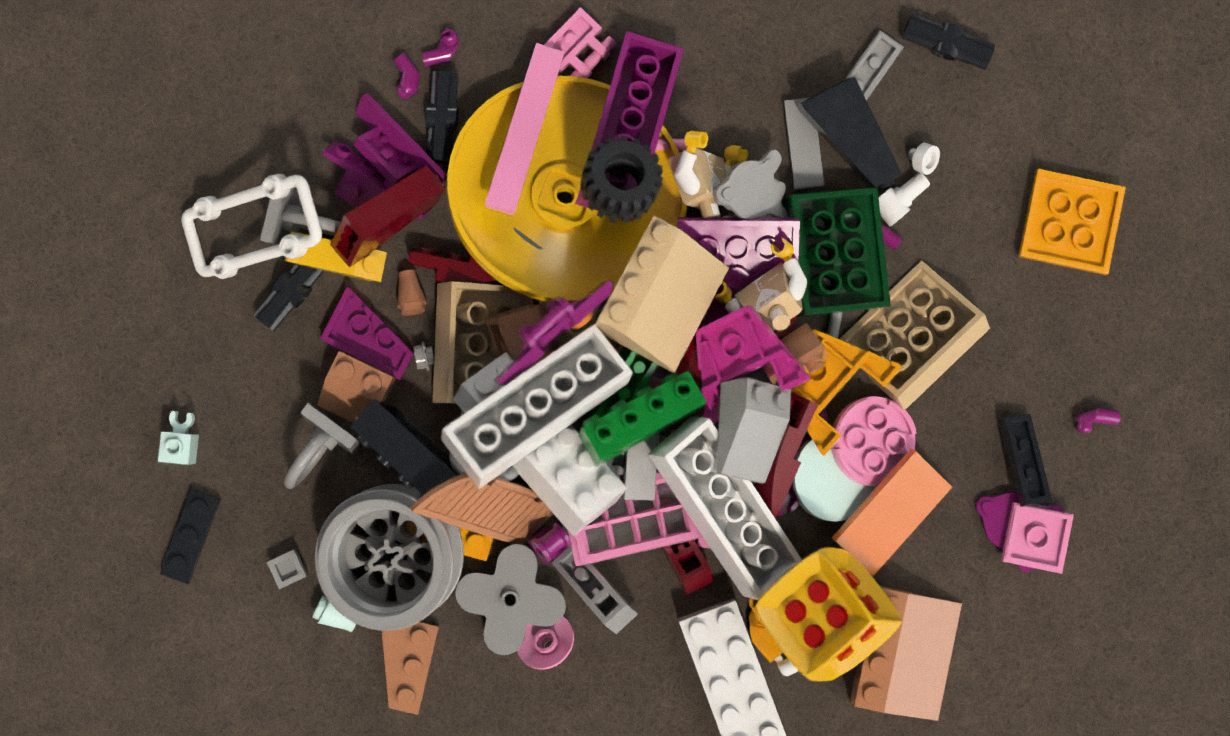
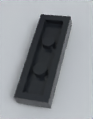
(1025, 460)
(190, 536)

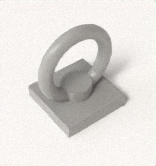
(287, 216)
(325, 436)

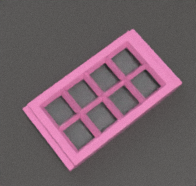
(634, 527)

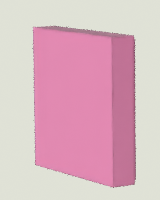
(1037, 538)

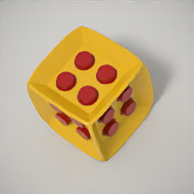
(827, 614)

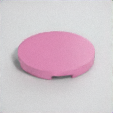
(873, 439)

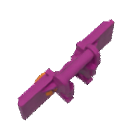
(560, 318)

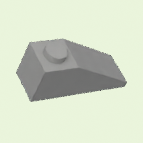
(596, 591)

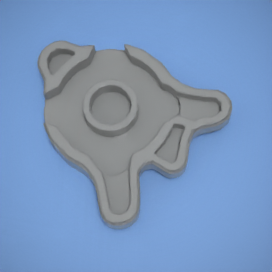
(752, 189)

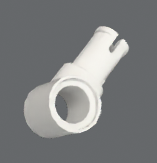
(896, 201)

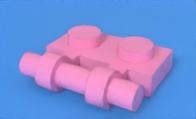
(574, 37)

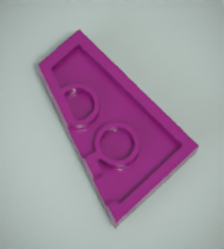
(365, 336)

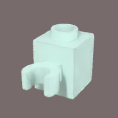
(179, 445)

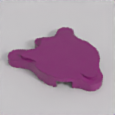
(995, 517)

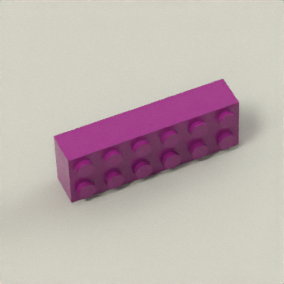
(637, 99)

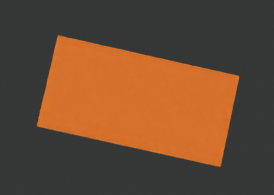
(892, 511)

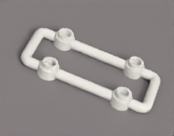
(291, 245)

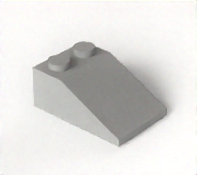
(750, 428)

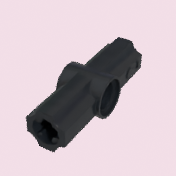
(948, 41)
(442, 116)
(287, 295)

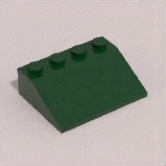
(840, 251)

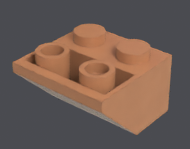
(506, 325)
(805, 348)

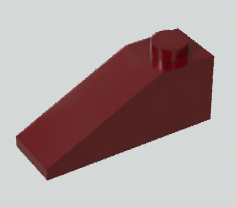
(688, 565)

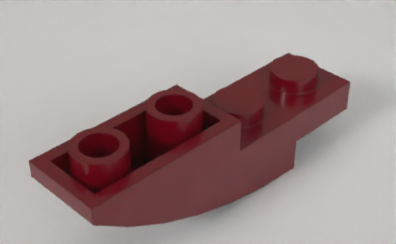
(451, 268)
(784, 465)

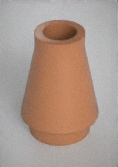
(410, 295)

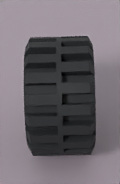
(627, 157)

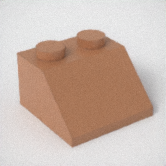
(353, 386)

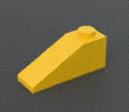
(325, 258)

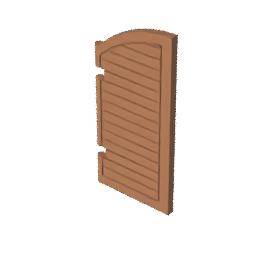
(495, 510)

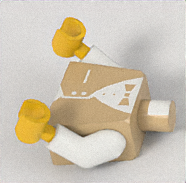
(700, 172)
(774, 294)

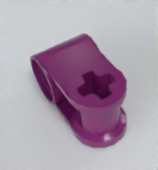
(549, 543)

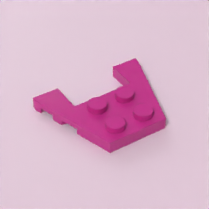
(737, 347)

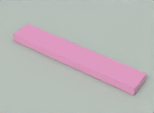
(524, 129)

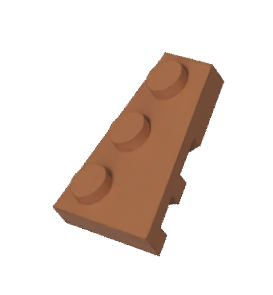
(407, 664)

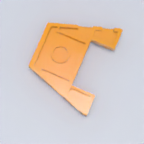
(826, 382)

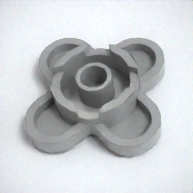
(534, 603)

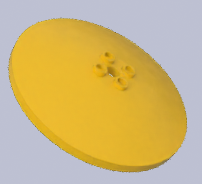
(576, 243)

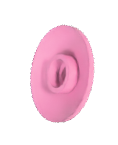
(533, 648)

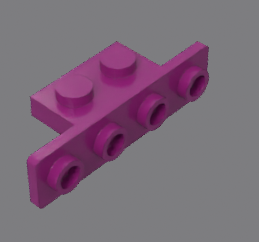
(389, 145)
(361, 178)

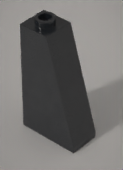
(852, 131)

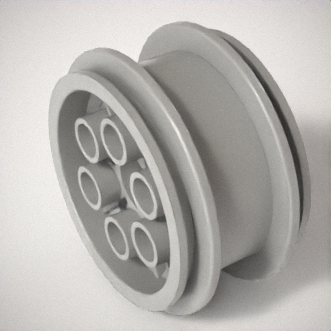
(364, 598)

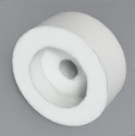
(924, 158)

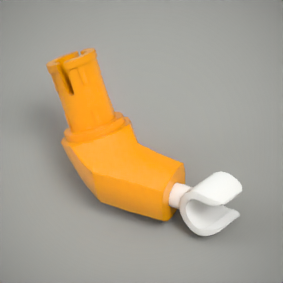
(766, 644)

